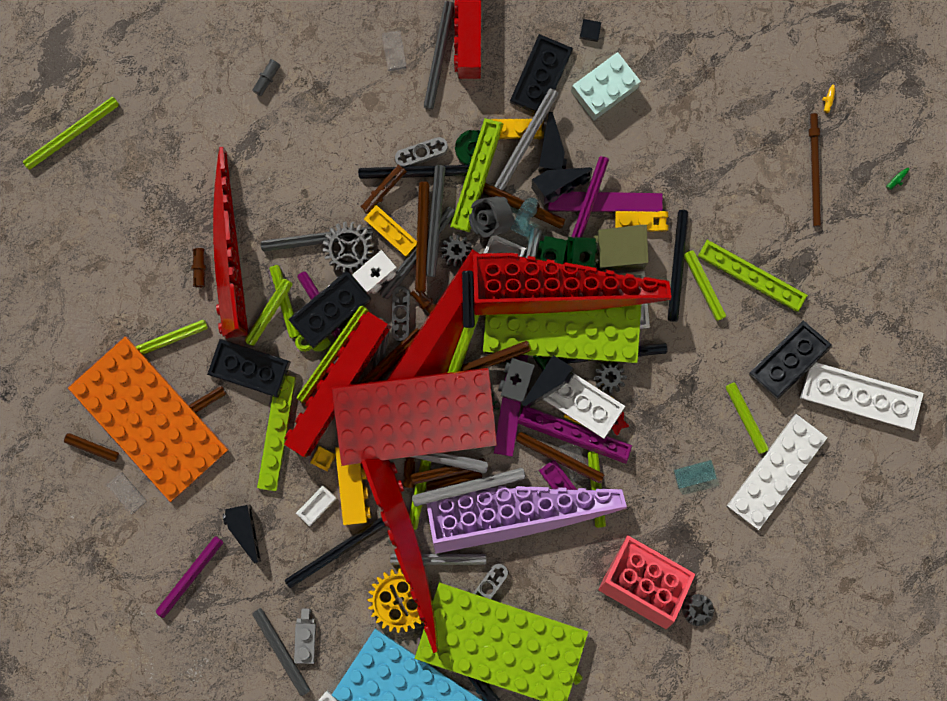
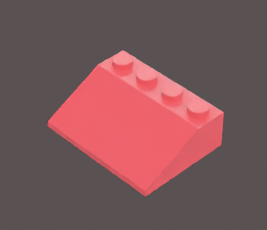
(647, 582)

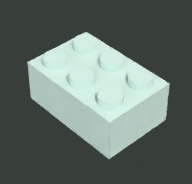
(605, 86)

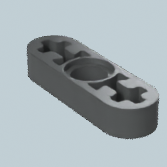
(395, 299)

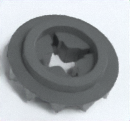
(689, 612)

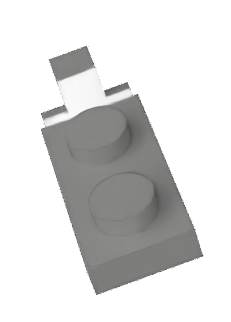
(305, 638)

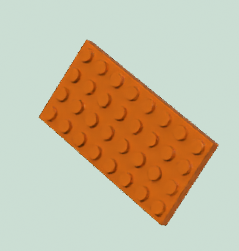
(148, 419)

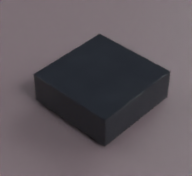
(590, 30)

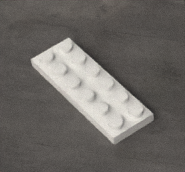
(862, 396)
(776, 471)

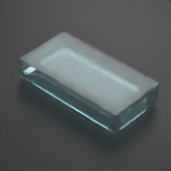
(694, 474)

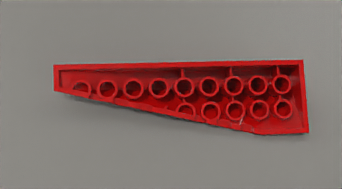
(226, 256)
(532, 286)
(438, 337)
(395, 515)

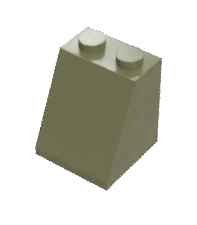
(622, 248)

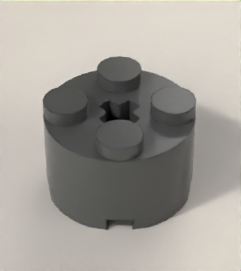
(491, 216)

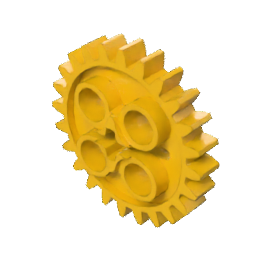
(382, 608)

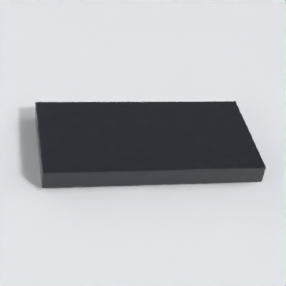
(541, 73)
(329, 309)
(790, 360)
(249, 368)

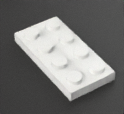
(587, 405)

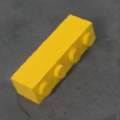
(352, 492)

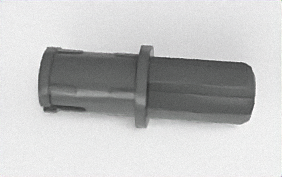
(266, 77)

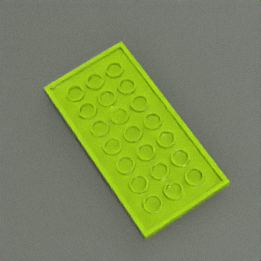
(583, 335)
(503, 645)

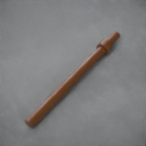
(814, 133)

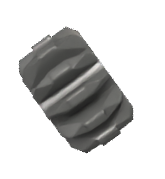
(451, 246)
(615, 373)

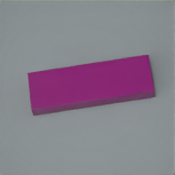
(555, 476)

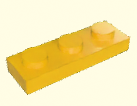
(391, 231)

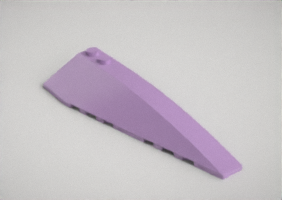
(514, 512)

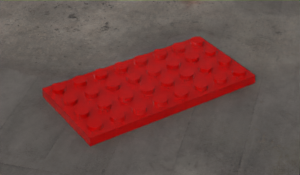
(414, 416)

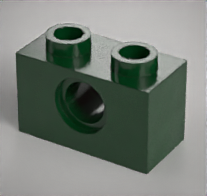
(554, 246)
(576, 246)

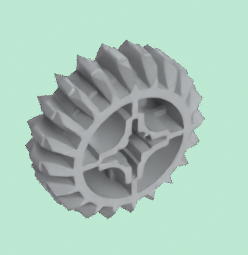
(342, 241)

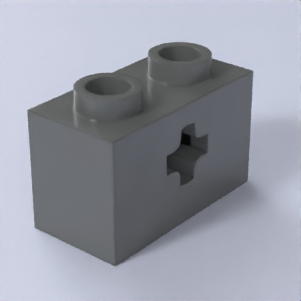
(518, 391)

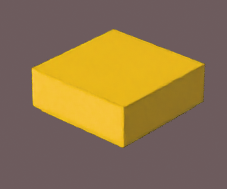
(323, 458)

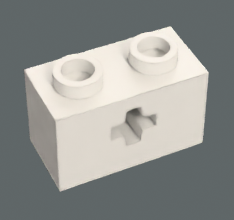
(381, 263)

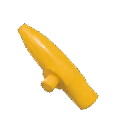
(829, 99)

